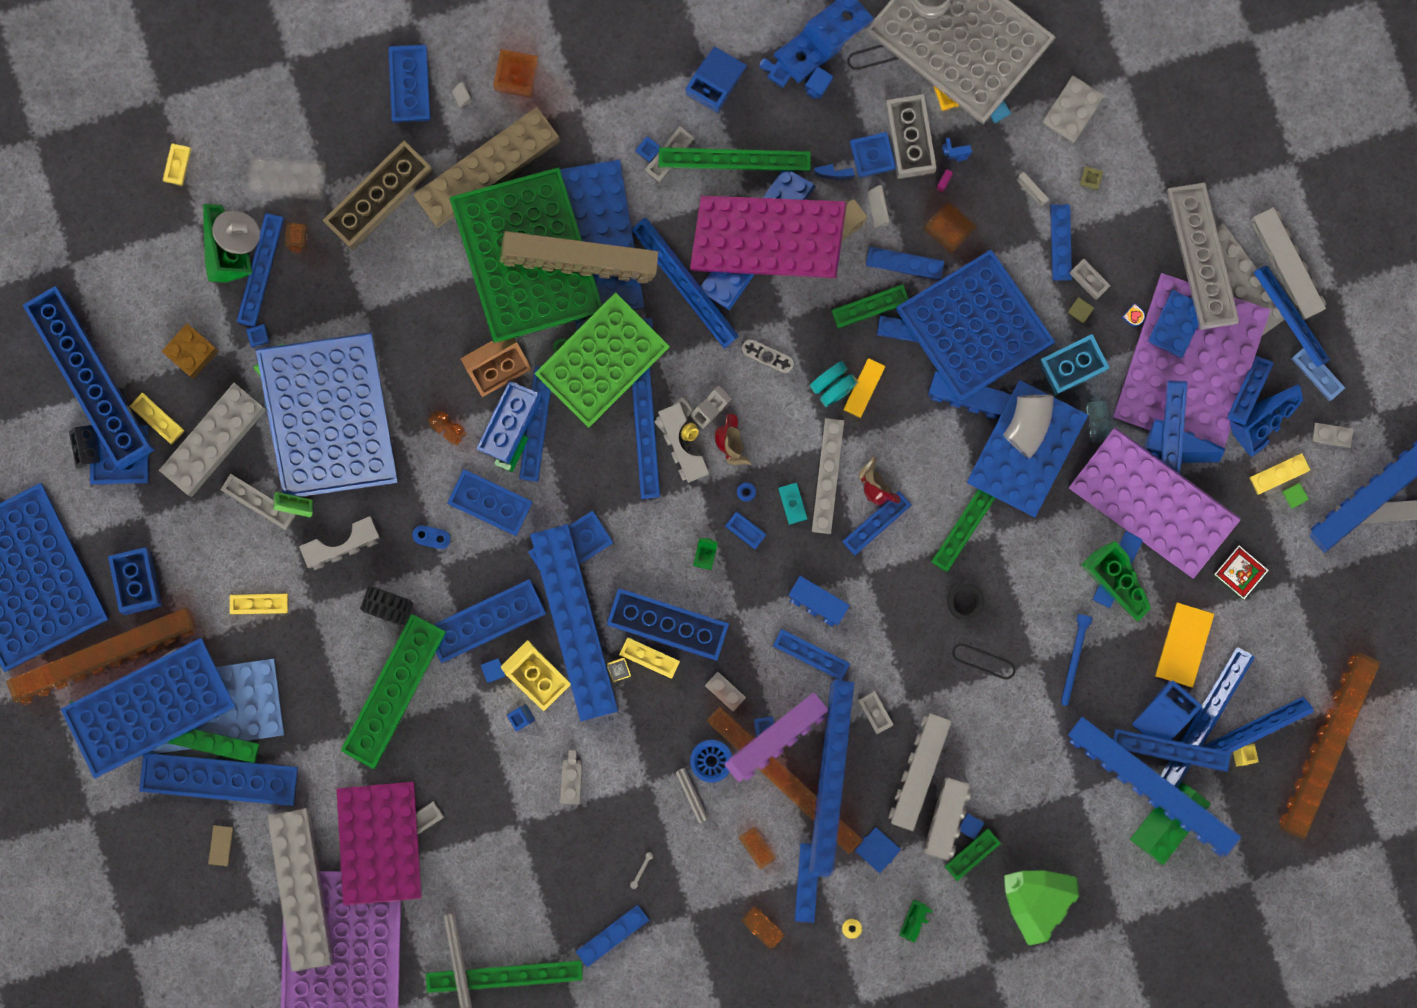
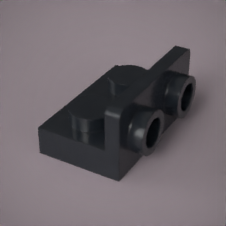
(84, 446)

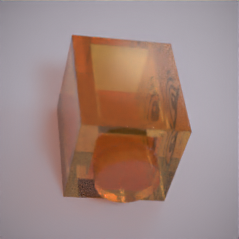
(296, 237)

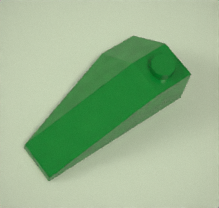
(1114, 573)

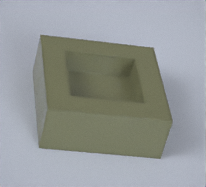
(1091, 178)
(1080, 310)

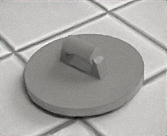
(236, 232)

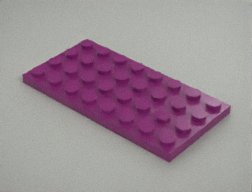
(768, 236)

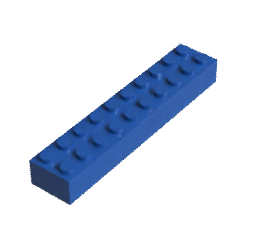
(88, 378)
(574, 622)

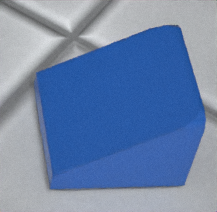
(521, 717)

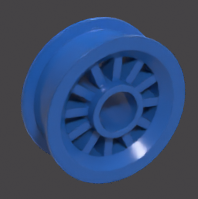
(697, 750)

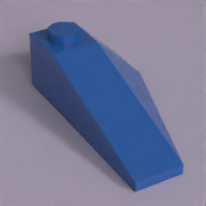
(1265, 418)
(1193, 449)

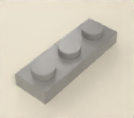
(679, 139)

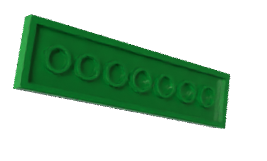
(393, 691)

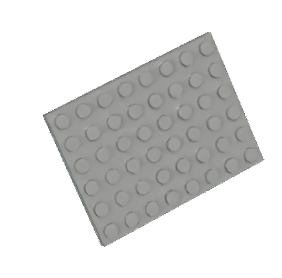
(969, 52)

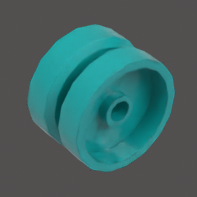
(835, 386)

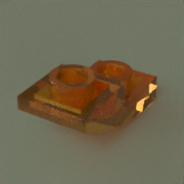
(763, 928)

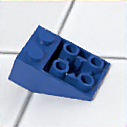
(715, 79)
(1167, 712)

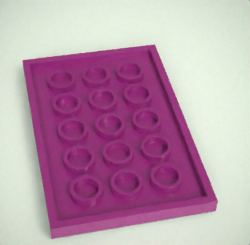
(378, 843)

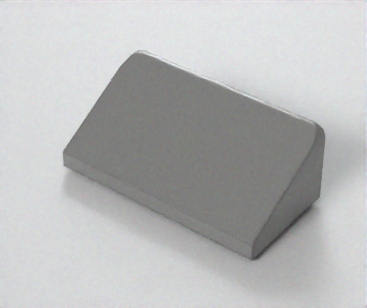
(878, 206)

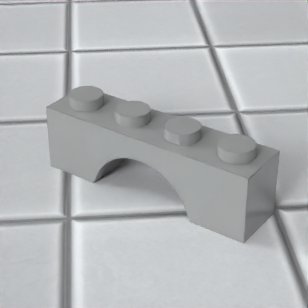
(691, 466)
(363, 533)

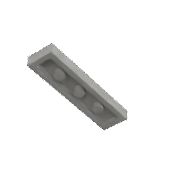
(256, 501)

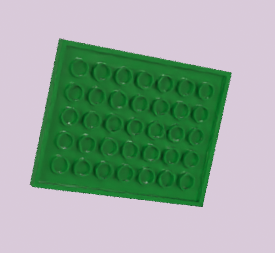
(516, 297)

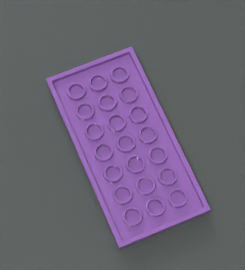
(1154, 503)

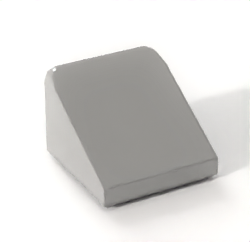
(461, 95)

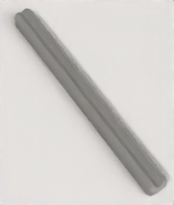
(457, 960)

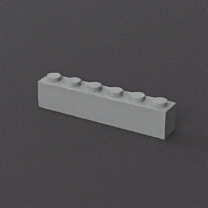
(1288, 263)
(920, 772)

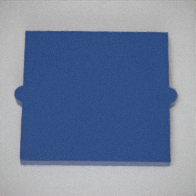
(877, 850)

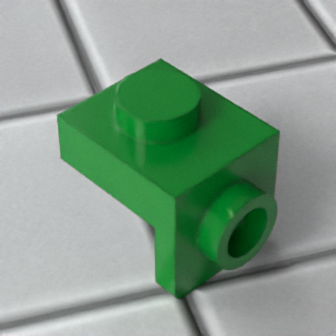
(705, 553)

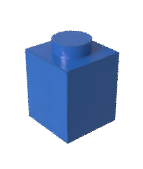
(818, 83)

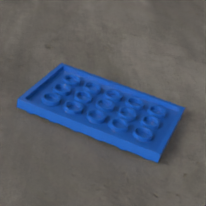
(1010, 474)

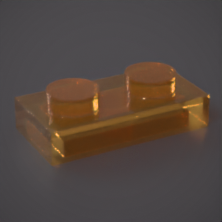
(757, 848)

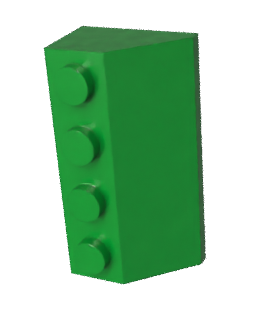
(1159, 834)

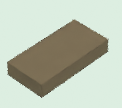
(220, 845)

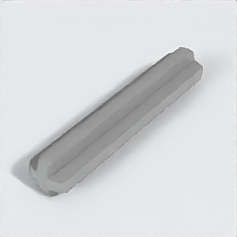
(692, 795)

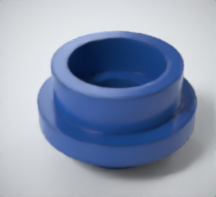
(746, 485)

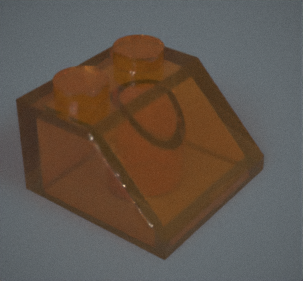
(949, 227)

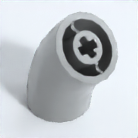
(1030, 423)

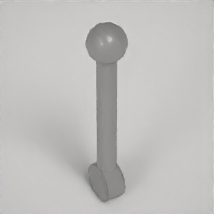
(634, 884)

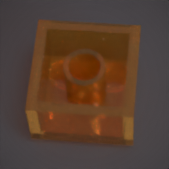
(516, 73)

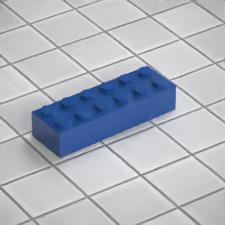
(667, 624)

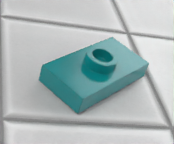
(792, 503)

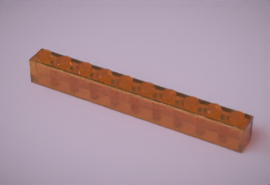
(102, 655)
(1329, 746)
(781, 777)

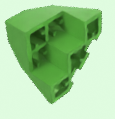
(1039, 901)

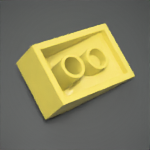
(535, 675)

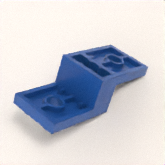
(823, 37)

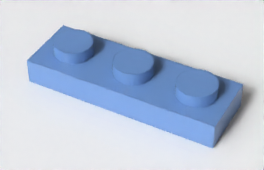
(1320, 376)

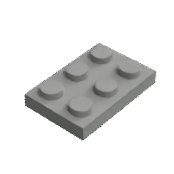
(1073, 109)

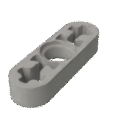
(778, 367)

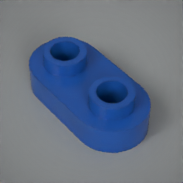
(431, 536)

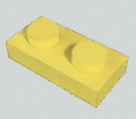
(177, 164)

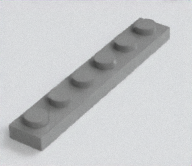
(827, 476)

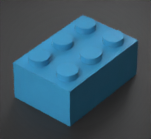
(1073, 365)

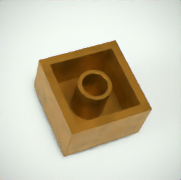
(190, 351)

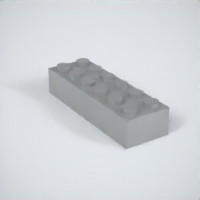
(212, 440)

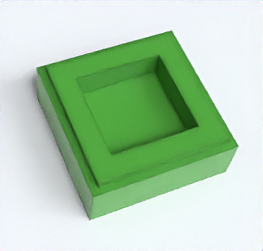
(1295, 495)

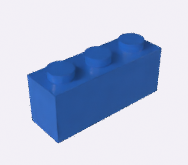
(818, 601)

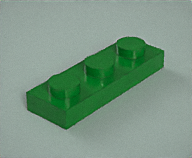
(972, 854)

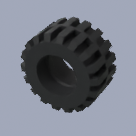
(386, 606)

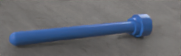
(1083, 623)

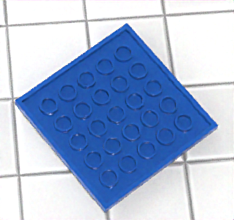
(975, 325)

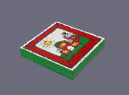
(1241, 572)

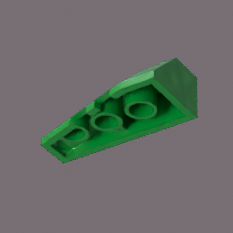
(219, 263)

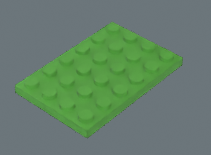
(601, 359)

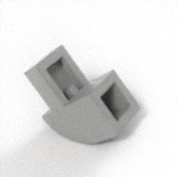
(711, 407)

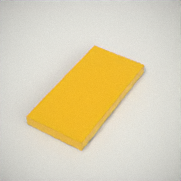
(1184, 645)

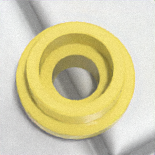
(689, 432)
(849, 922)

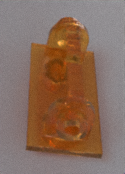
(454, 432)

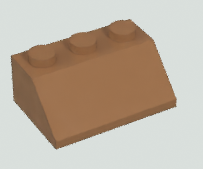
(495, 365)

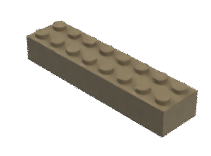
(488, 164)
(578, 257)

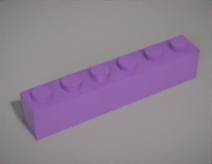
(776, 737)

